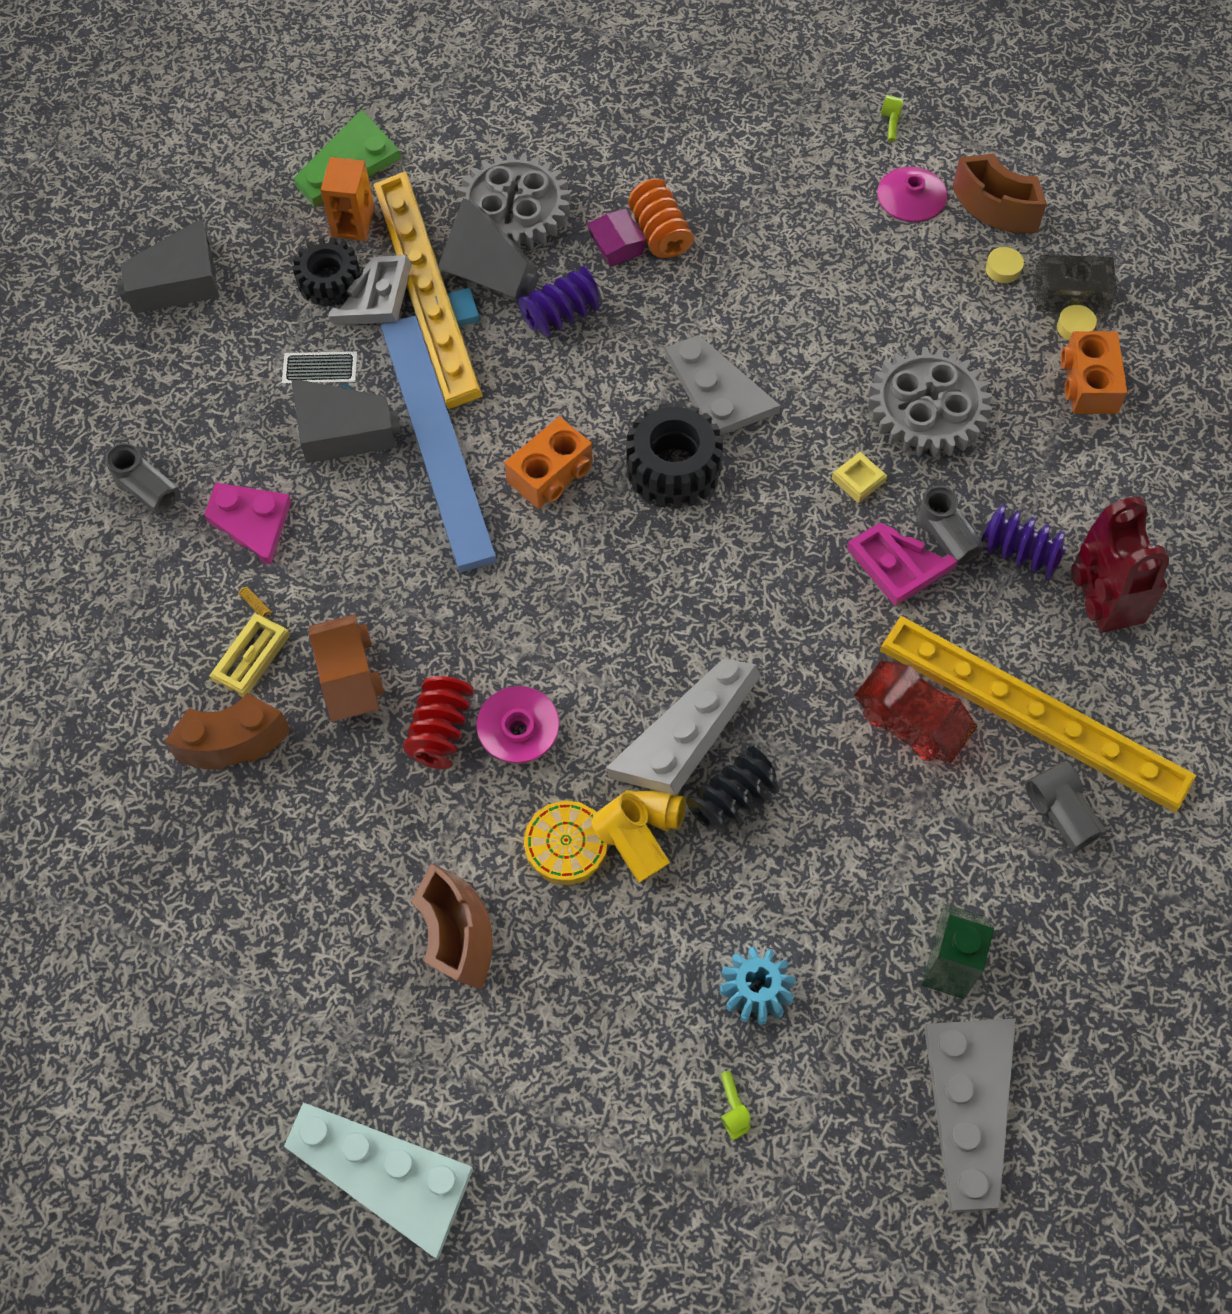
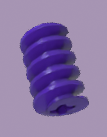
(560, 301)
(1025, 541)

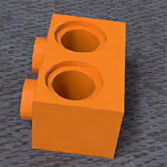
(1094, 372)
(544, 458)

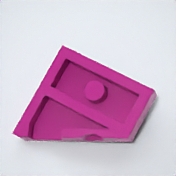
(249, 516)
(898, 562)

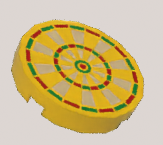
(563, 843)

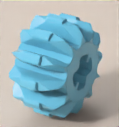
(766, 999)

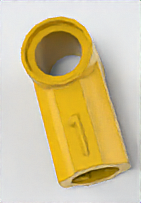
(624, 825)

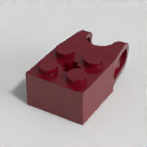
(1120, 567)

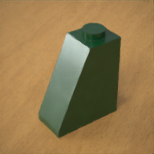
(958, 951)

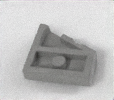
(376, 293)

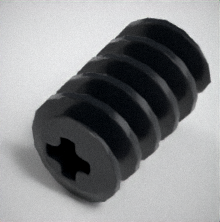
(734, 791)

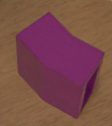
(617, 237)

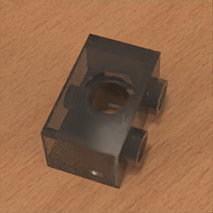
(1074, 281)

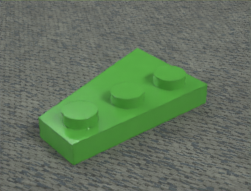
(356, 140)

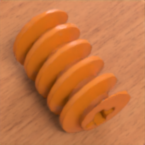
(660, 219)

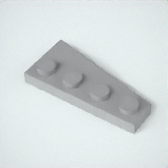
(682, 736)
(971, 1098)

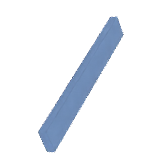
(438, 445)

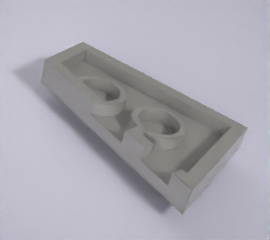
(718, 386)

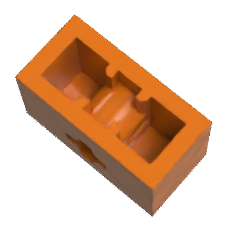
(347, 198)

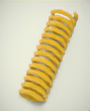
(251, 595)

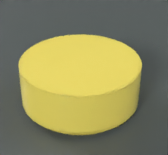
(1004, 265)
(1075, 319)

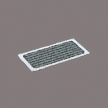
(320, 367)

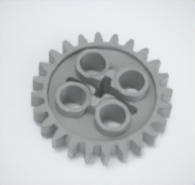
(538, 206)
(929, 402)

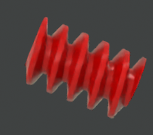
(435, 721)

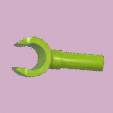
(892, 108)
(738, 1119)

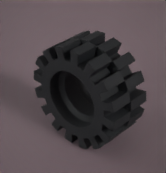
(325, 256)

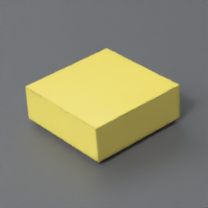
(859, 477)

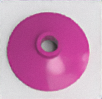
(912, 194)
(512, 708)

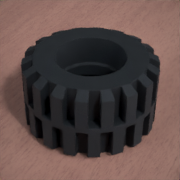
(674, 429)

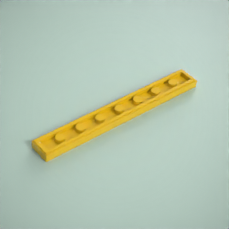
(425, 281)
(1039, 714)

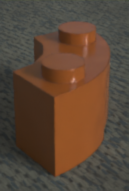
(999, 195)
(344, 667)
(228, 735)
(456, 925)

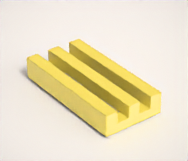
(260, 665)

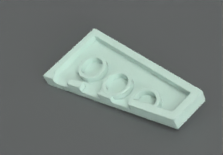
(390, 1177)

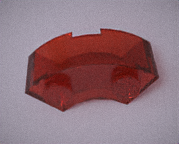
(915, 711)

